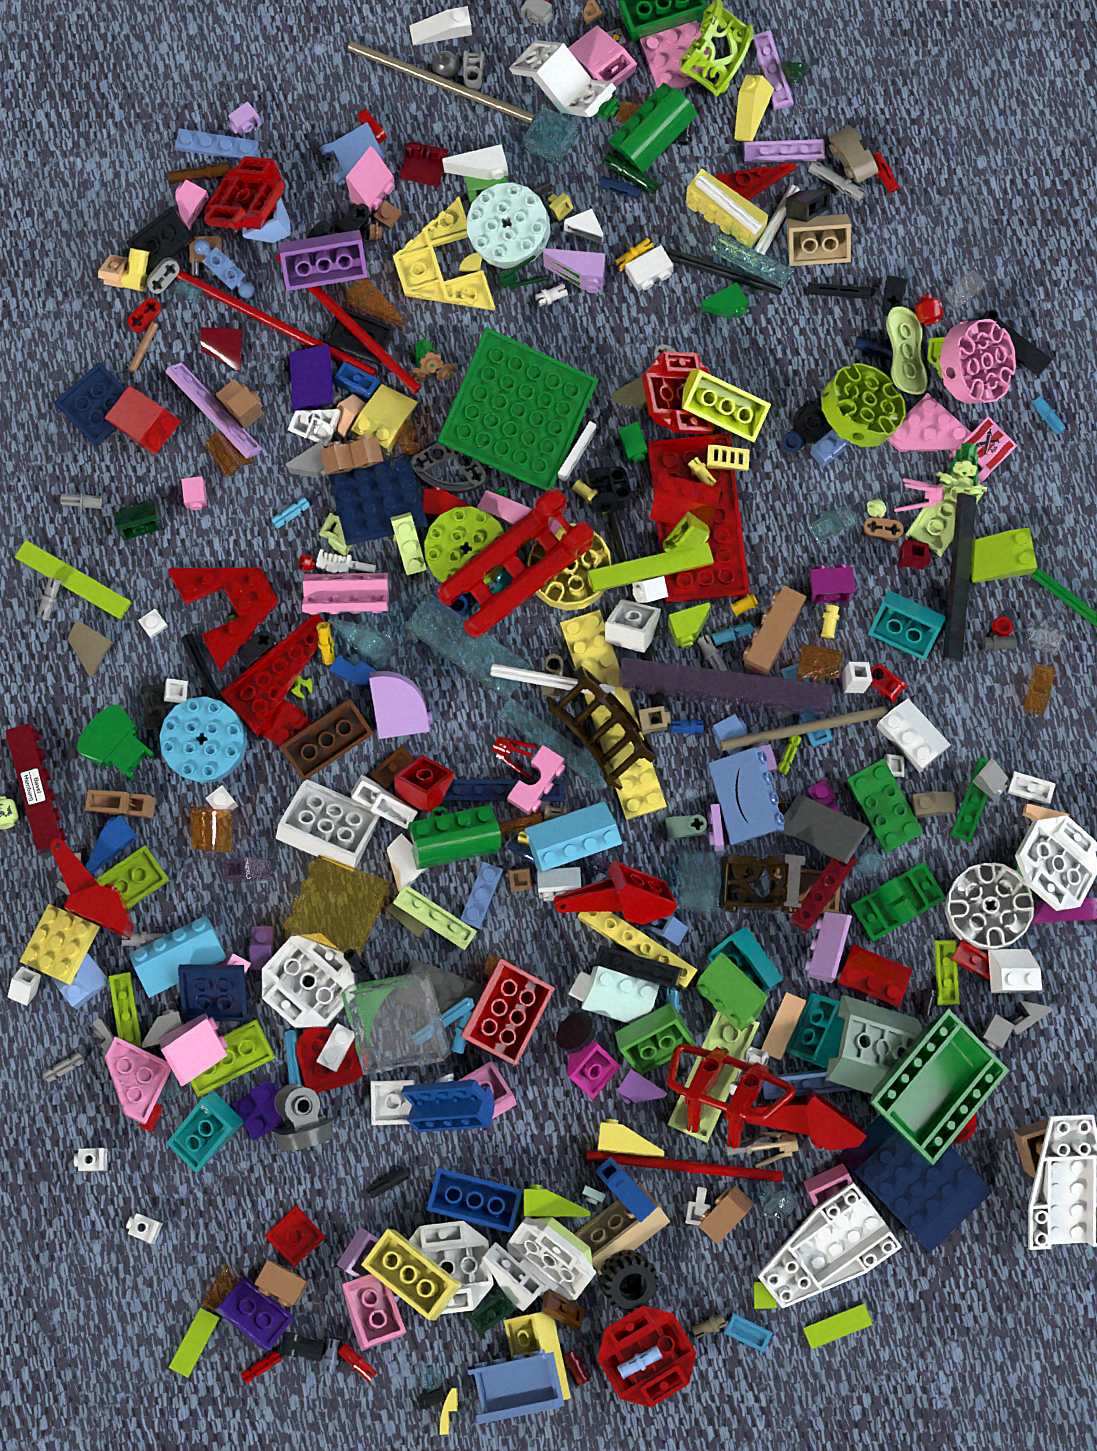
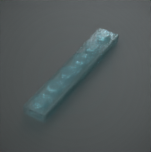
(544, 735)

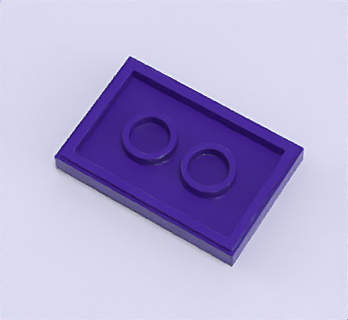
(311, 378)
(254, 1314)

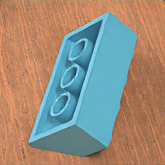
(572, 836)
(159, 960)

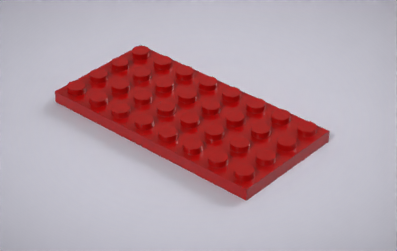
(728, 573)

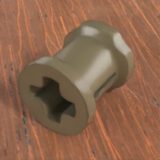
(553, 812)

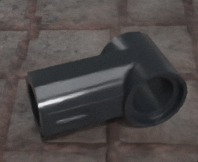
(297, 1345)

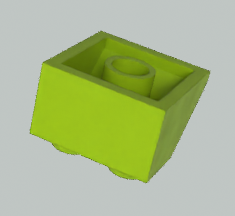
(687, 624)

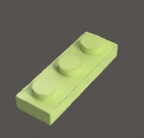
(408, 543)

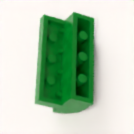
(653, 127)
(454, 837)

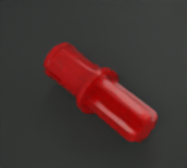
(357, 1362)

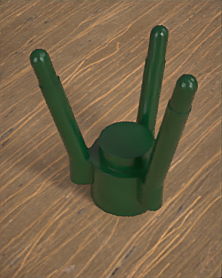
(508, 276)

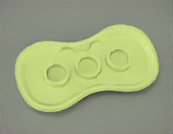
(906, 337)

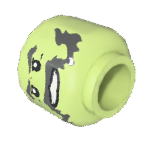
(8, 813)

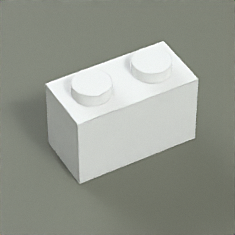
(649, 268)

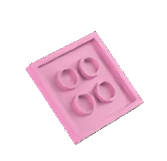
(665, 50)

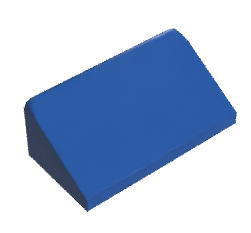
(356, 381)

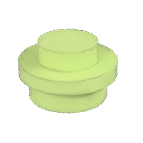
(876, 508)

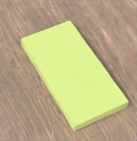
(937, 523)

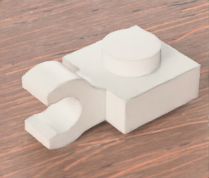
(697, 1208)

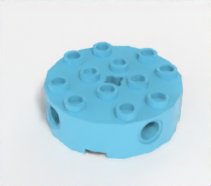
(212, 758)

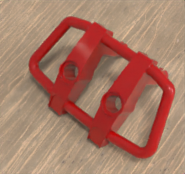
(742, 1099)

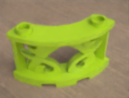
(719, 17)

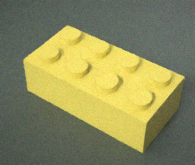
(714, 213)
(411, 1274)

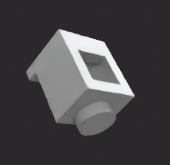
(537, 11)

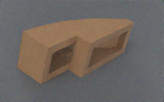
(120, 804)

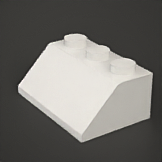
(913, 735)

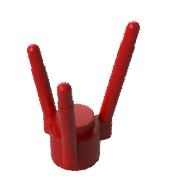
(505, 746)

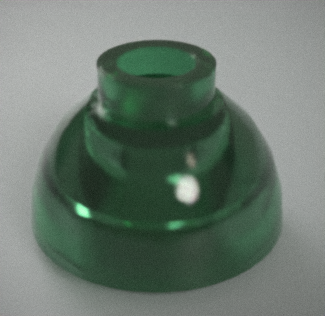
(794, 71)

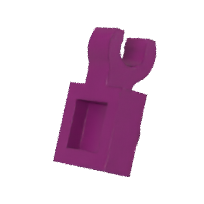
(823, 794)

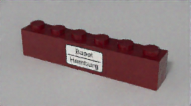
(35, 787)

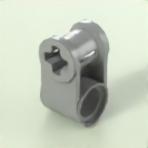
(473, 67)

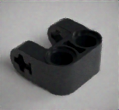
(616, 484)

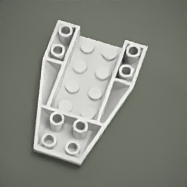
(1065, 1184)
(830, 1247)

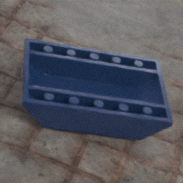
(919, 1196)

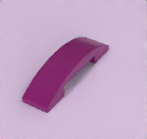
(1045, 913)

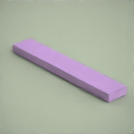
(213, 410)

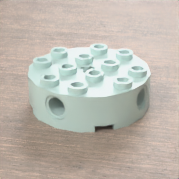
(508, 205)

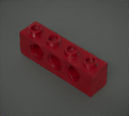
(821, 893)

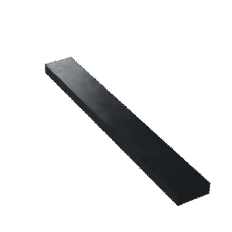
(959, 577)

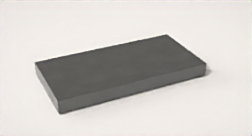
(823, 828)

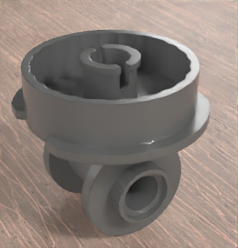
(301, 1124)

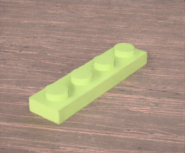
(435, 917)

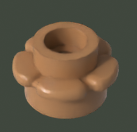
(375, 232)

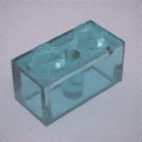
(188, 291)

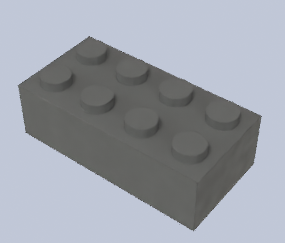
(448, 986)

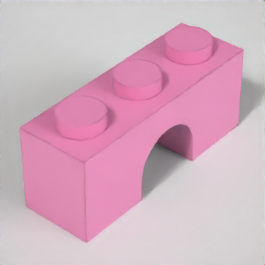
(528, 796)

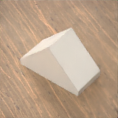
(585, 225)

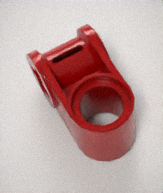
(887, 683)

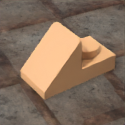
(113, 269)

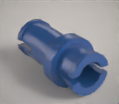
(689, 726)

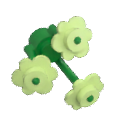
(967, 455)

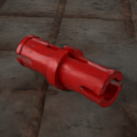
(885, 173)

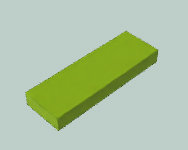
(946, 973)
(837, 1326)
(194, 1342)

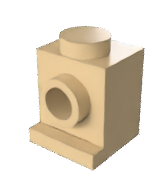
(646, 715)

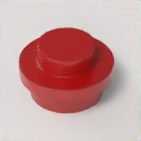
(1002, 626)

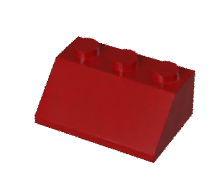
(678, 496)
(874, 976)

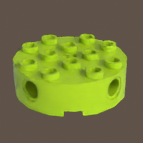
(863, 405)
(452, 532)

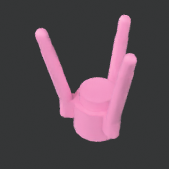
(932, 492)

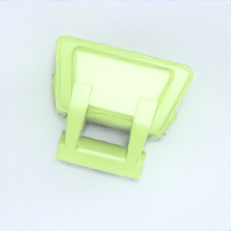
(335, 538)

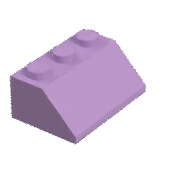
(828, 946)

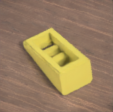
(711, 464)

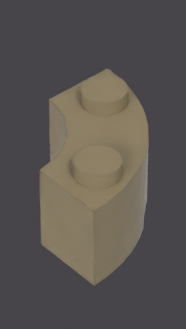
(857, 162)

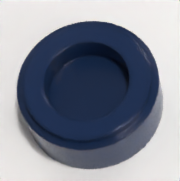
(792, 441)

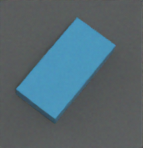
(748, 1332)

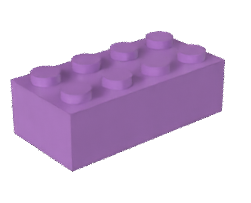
(322, 260)

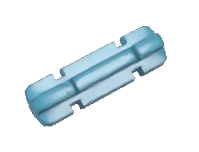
(290, 512)

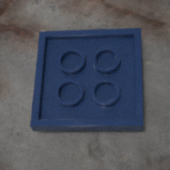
(90, 401)
(213, 991)

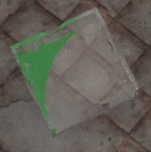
(396, 1022)

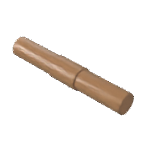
(143, 347)

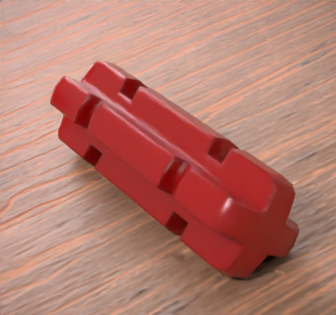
(261, 1366)

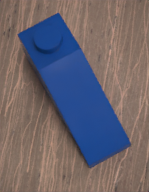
(111, 842)

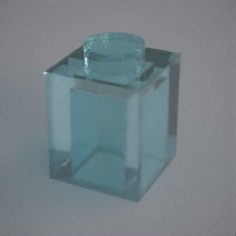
(870, 862)

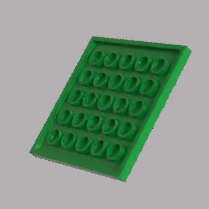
(517, 410)

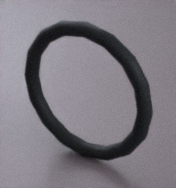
(742, 1145)

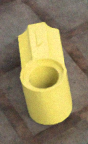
(136, 275)

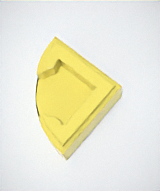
(471, 263)

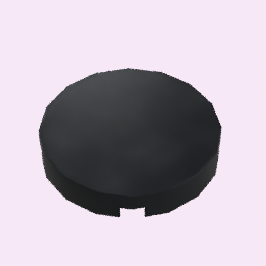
(811, 429)
(576, 1032)

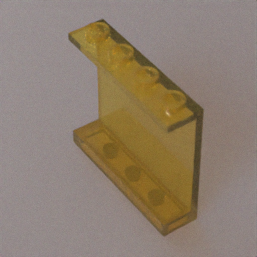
(337, 906)

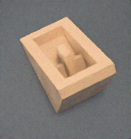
(350, 411)

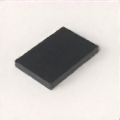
(162, 238)
(343, 339)

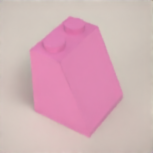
(193, 1048)

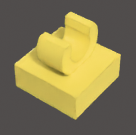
(560, 206)

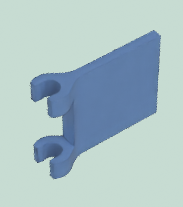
(350, 150)

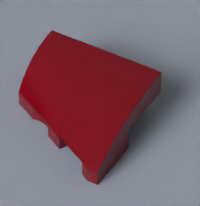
(223, 344)

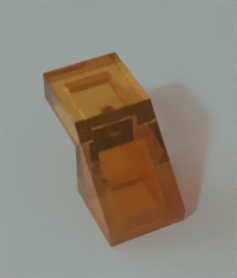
(1039, 689)

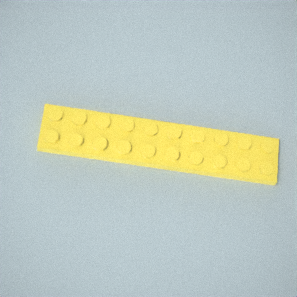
(588, 648)

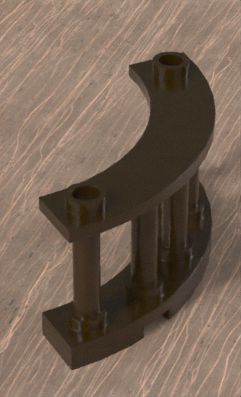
(619, 715)

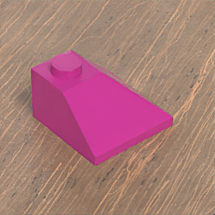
(591, 1068)

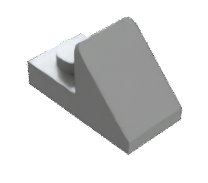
(1033, 1013)

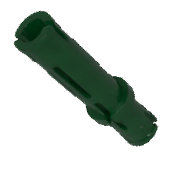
(631, 173)

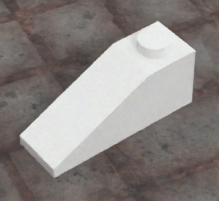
(442, 26)
(481, 164)
(512, 1277)

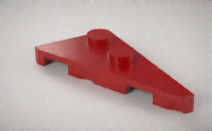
(756, 180)

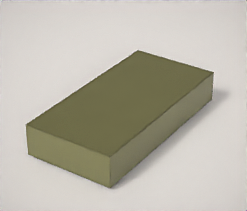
(410, 922)

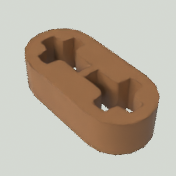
(882, 533)

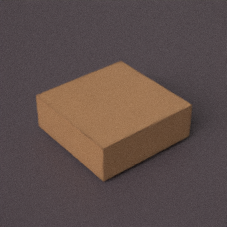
(520, 879)

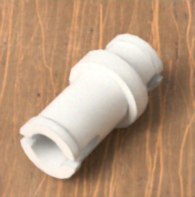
(550, 295)

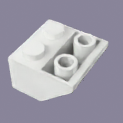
(557, 881)

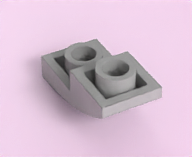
(103, 1032)

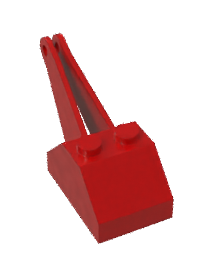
(627, 890)
(88, 898)
(817, 1118)

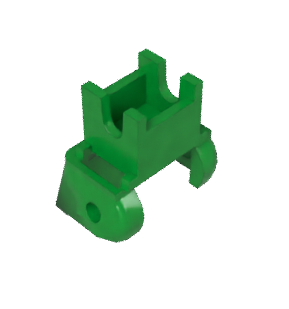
(113, 741)

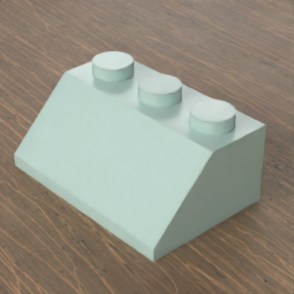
(619, 995)

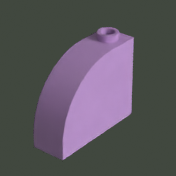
(398, 705)

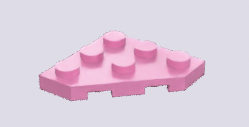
(929, 428)
(136, 1077)

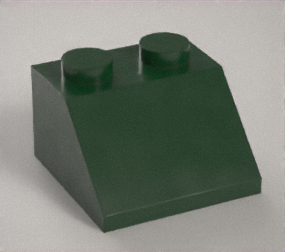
(138, 520)

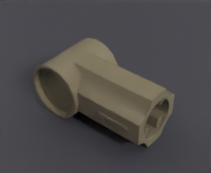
(552, 691)

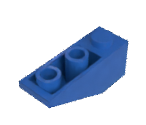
(625, 1189)

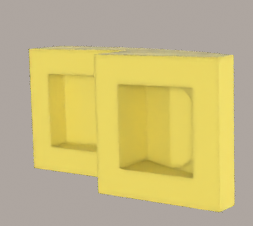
(450, 1404)

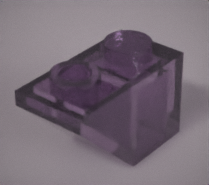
(246, 870)

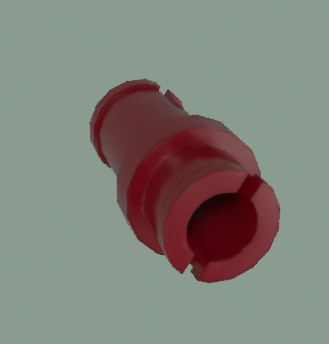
(573, 1363)

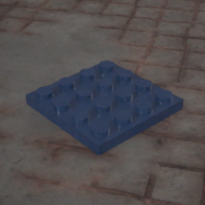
(372, 496)

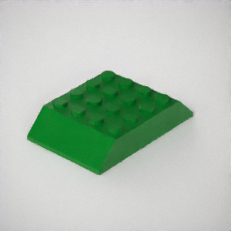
(937, 1085)

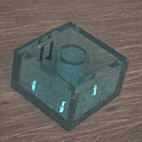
(550, 136)

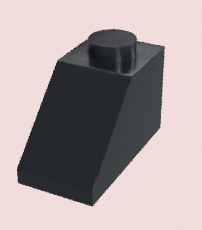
(807, 204)

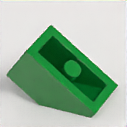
(726, 303)
(632, 443)

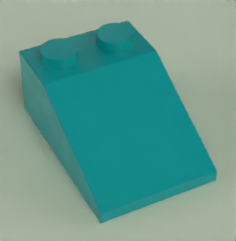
(205, 1131)

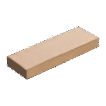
(783, 1026)

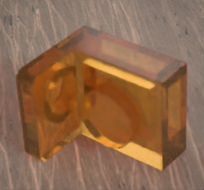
(407, 435)

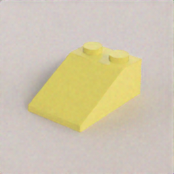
(384, 417)
(620, 1139)

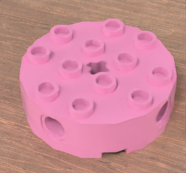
(977, 361)

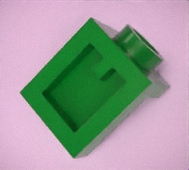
(608, 109)

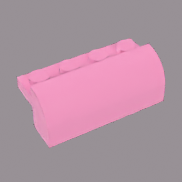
(345, 593)

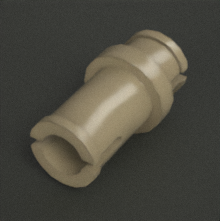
(714, 1323)

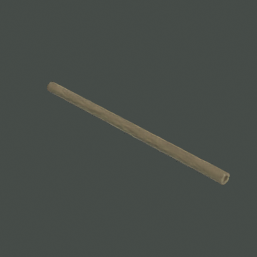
(441, 82)

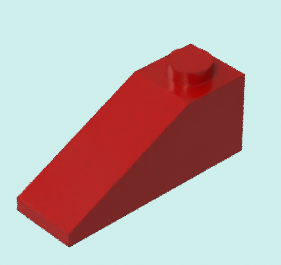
(439, 501)

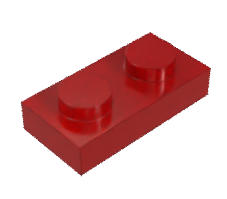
(972, 959)

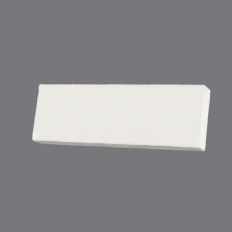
(577, 451)

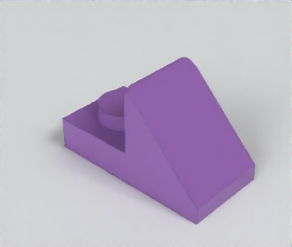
(261, 946)

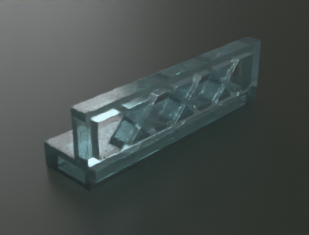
(751, 260)

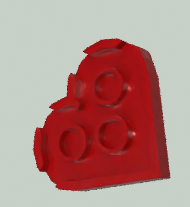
(315, 1074)

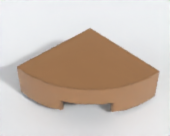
(592, 12)

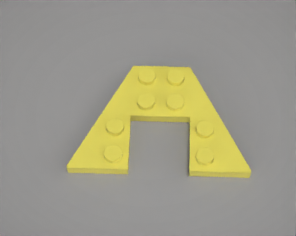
(420, 270)

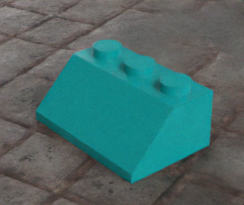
(906, 625)
(749, 958)
(817, 1031)

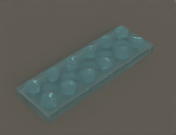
(444, 632)

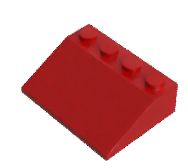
(507, 1012)

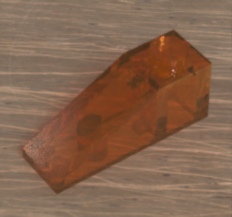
(372, 302)

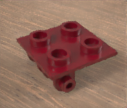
(423, 163)

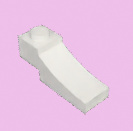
(383, 802)

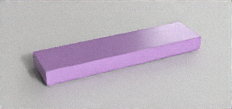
(771, 69)
(784, 151)

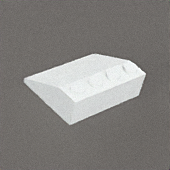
(327, 824)

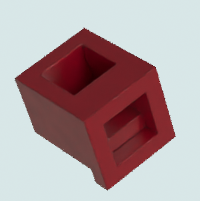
(914, 554)

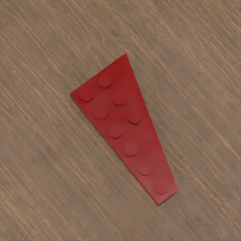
(266, 683)

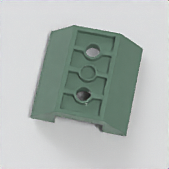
(884, 1033)

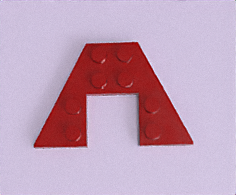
(248, 594)

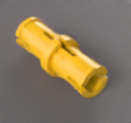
(634, 253)
(326, 643)

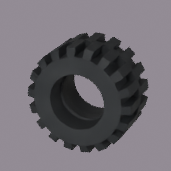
(619, 1268)

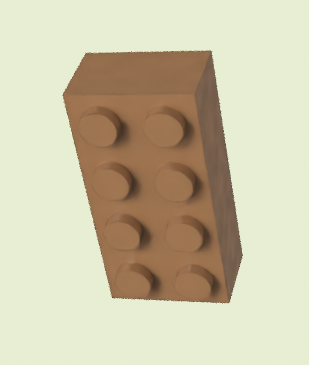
(776, 628)

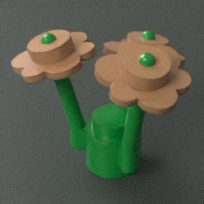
(430, 362)

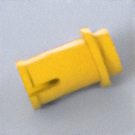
(744, 604)

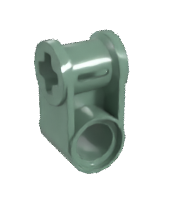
(680, 826)

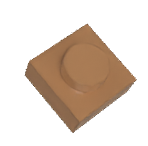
(387, 215)

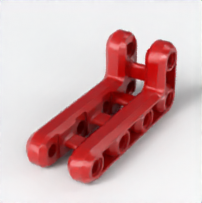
(503, 553)

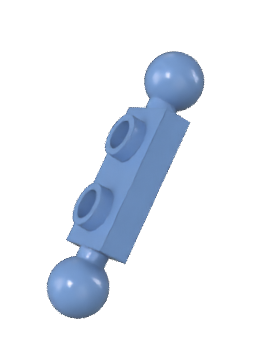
(224, 268)

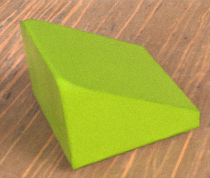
(762, 1297)

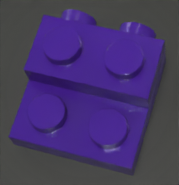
(258, 1110)

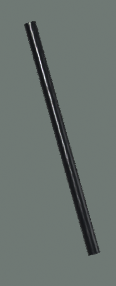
(624, 557)

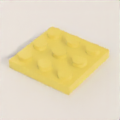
(59, 944)

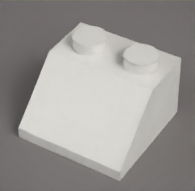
(631, 625)
(1013, 971)

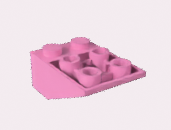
(603, 57)

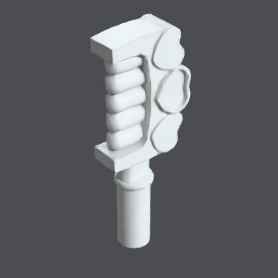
(337, 564)

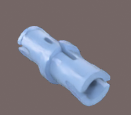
(639, 1362)

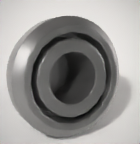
(445, 64)

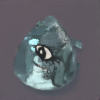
(777, 1204)

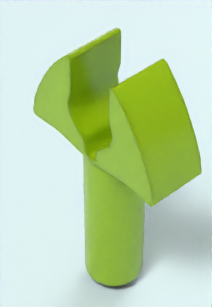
(297, 690)

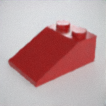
(142, 420)

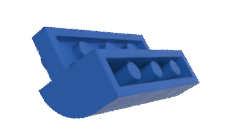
(449, 1105)

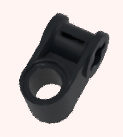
(352, 222)
(894, 292)
(255, 649)

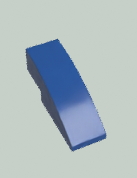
(349, 673)

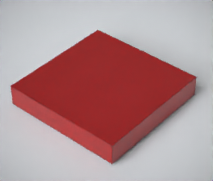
(295, 1236)

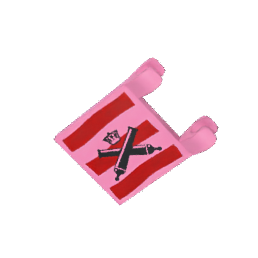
(992, 446)

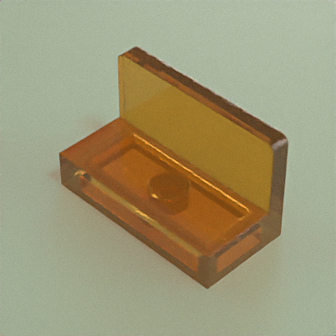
(226, 454)

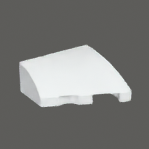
(315, 424)
(403, 862)

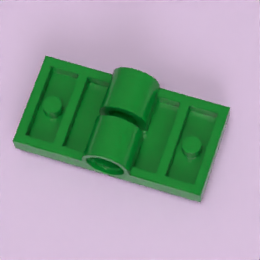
(883, 805)
(898, 902)

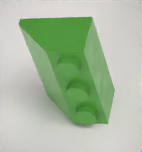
(731, 992)
(653, 1038)

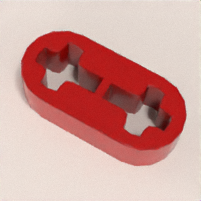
(363, 117)
(147, 318)

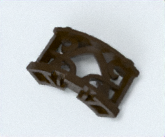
(789, 870)

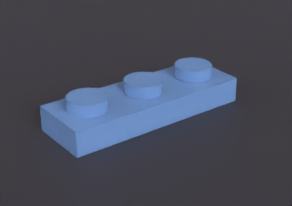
(481, 895)

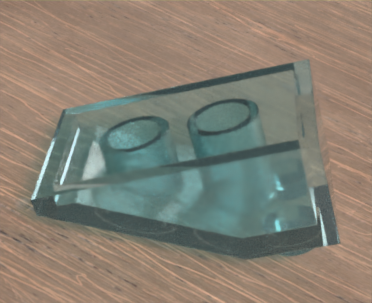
(367, 641)
(698, 881)

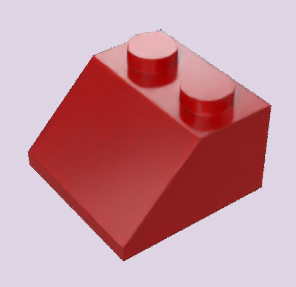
(423, 783)

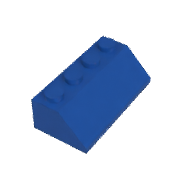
(475, 1200)

